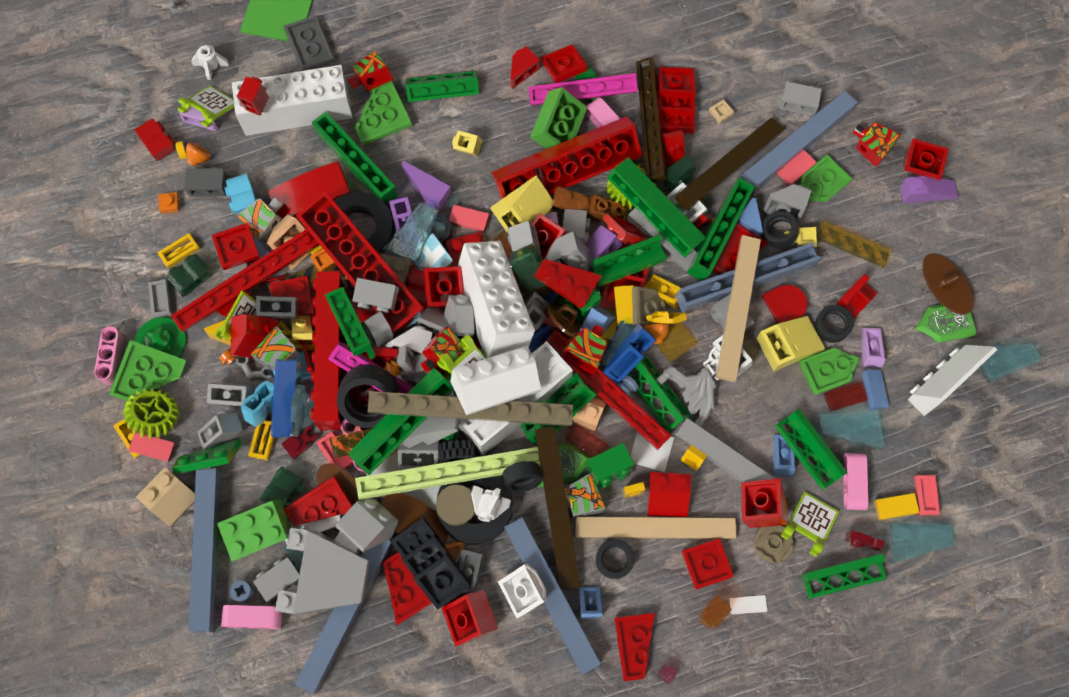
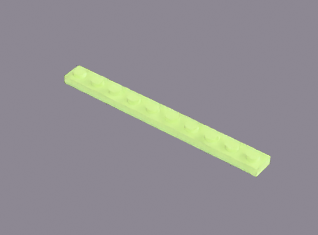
(441, 473)

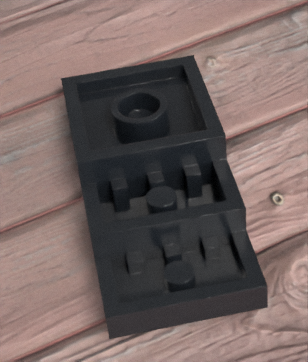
(430, 563)

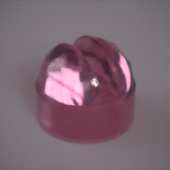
(667, 674)

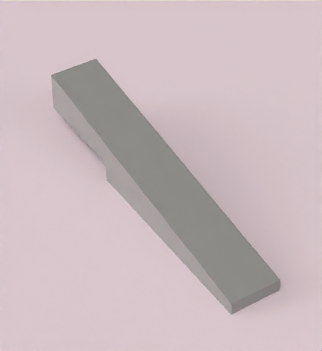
(650, 231)
(721, 454)

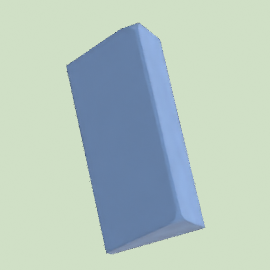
(875, 389)

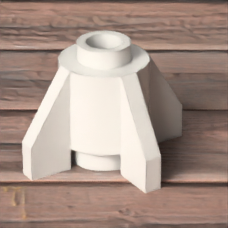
(208, 59)
(488, 505)

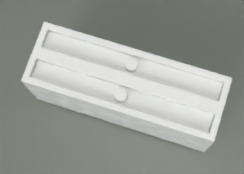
(297, 100)
(496, 299)
(552, 374)

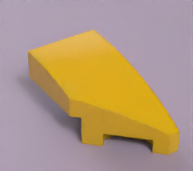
(664, 317)

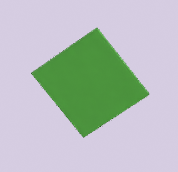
(269, 16)

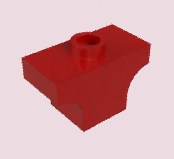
(673, 147)

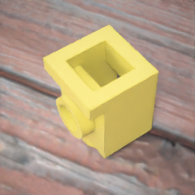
(474, 145)

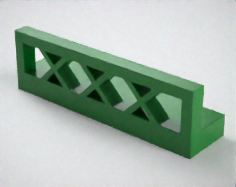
(442, 86)
(629, 260)
(349, 323)
(664, 392)
(577, 397)
(813, 447)
(844, 568)

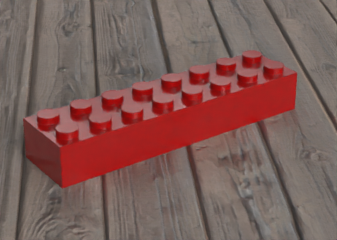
(573, 159)
(357, 256)
(327, 335)

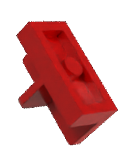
(858, 296)

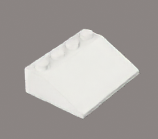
(949, 376)

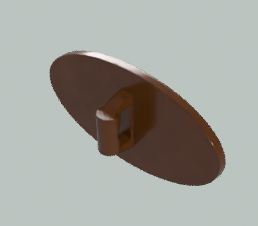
(947, 284)
(564, 317)
(346, 480)
(409, 509)

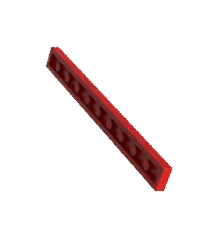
(244, 280)

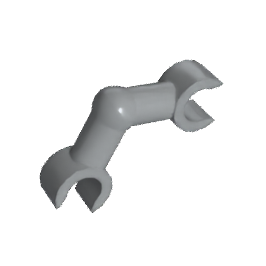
(253, 374)

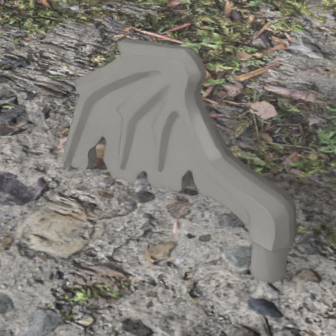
(698, 390)

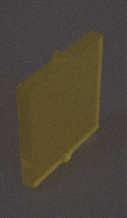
(676, 342)

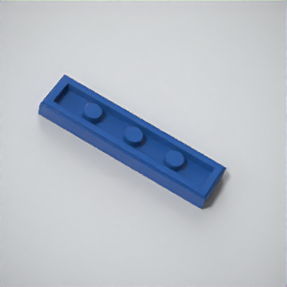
(283, 393)

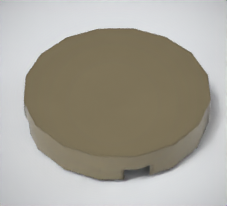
(455, 505)
(771, 546)

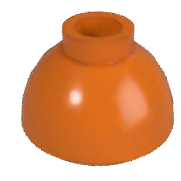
(196, 154)
(658, 331)

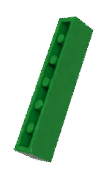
(354, 158)
(656, 207)
(720, 229)
(396, 428)

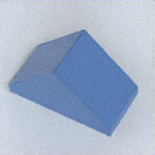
(751, 219)
(599, 317)
(590, 603)

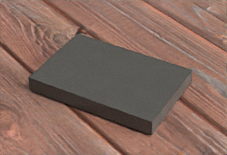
(309, 43)

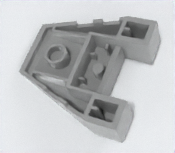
(327, 577)

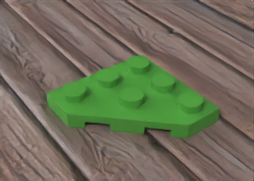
(382, 115)
(145, 368)

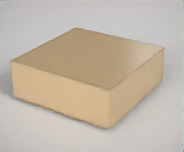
(721, 111)

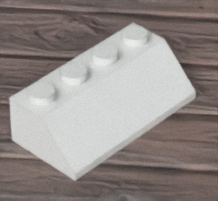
(496, 380)

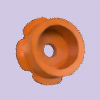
(227, 358)
(393, 368)

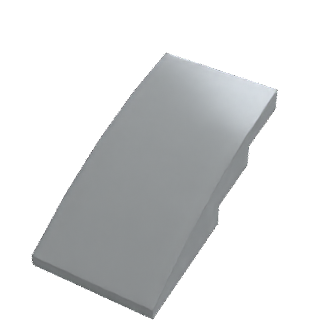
(431, 430)

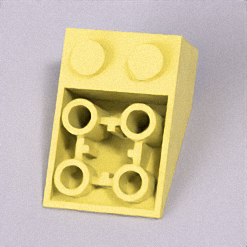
(523, 204)
(789, 342)

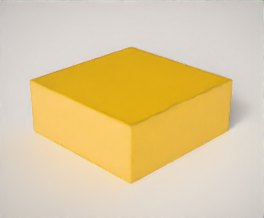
(693, 457)
(633, 490)

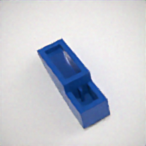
(629, 353)

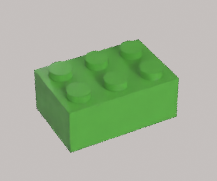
(558, 118)
(255, 529)

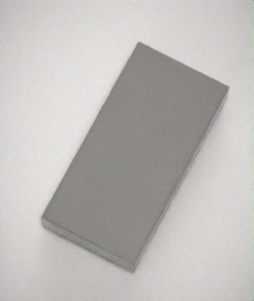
(160, 298)

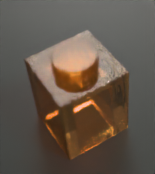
(714, 613)

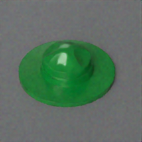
(162, 335)

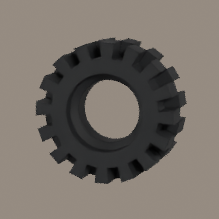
(455, 451)

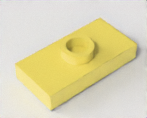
(301, 328)

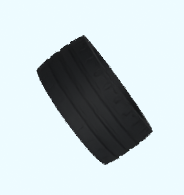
(361, 375)

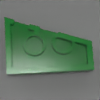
(208, 457)

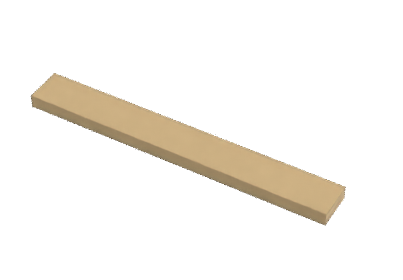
(738, 309)
(655, 528)

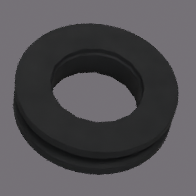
(369, 204)
(485, 531)

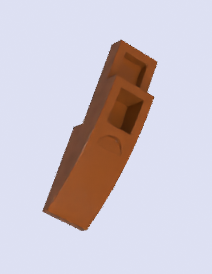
(595, 206)

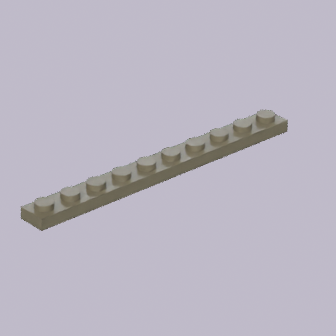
(451, 408)

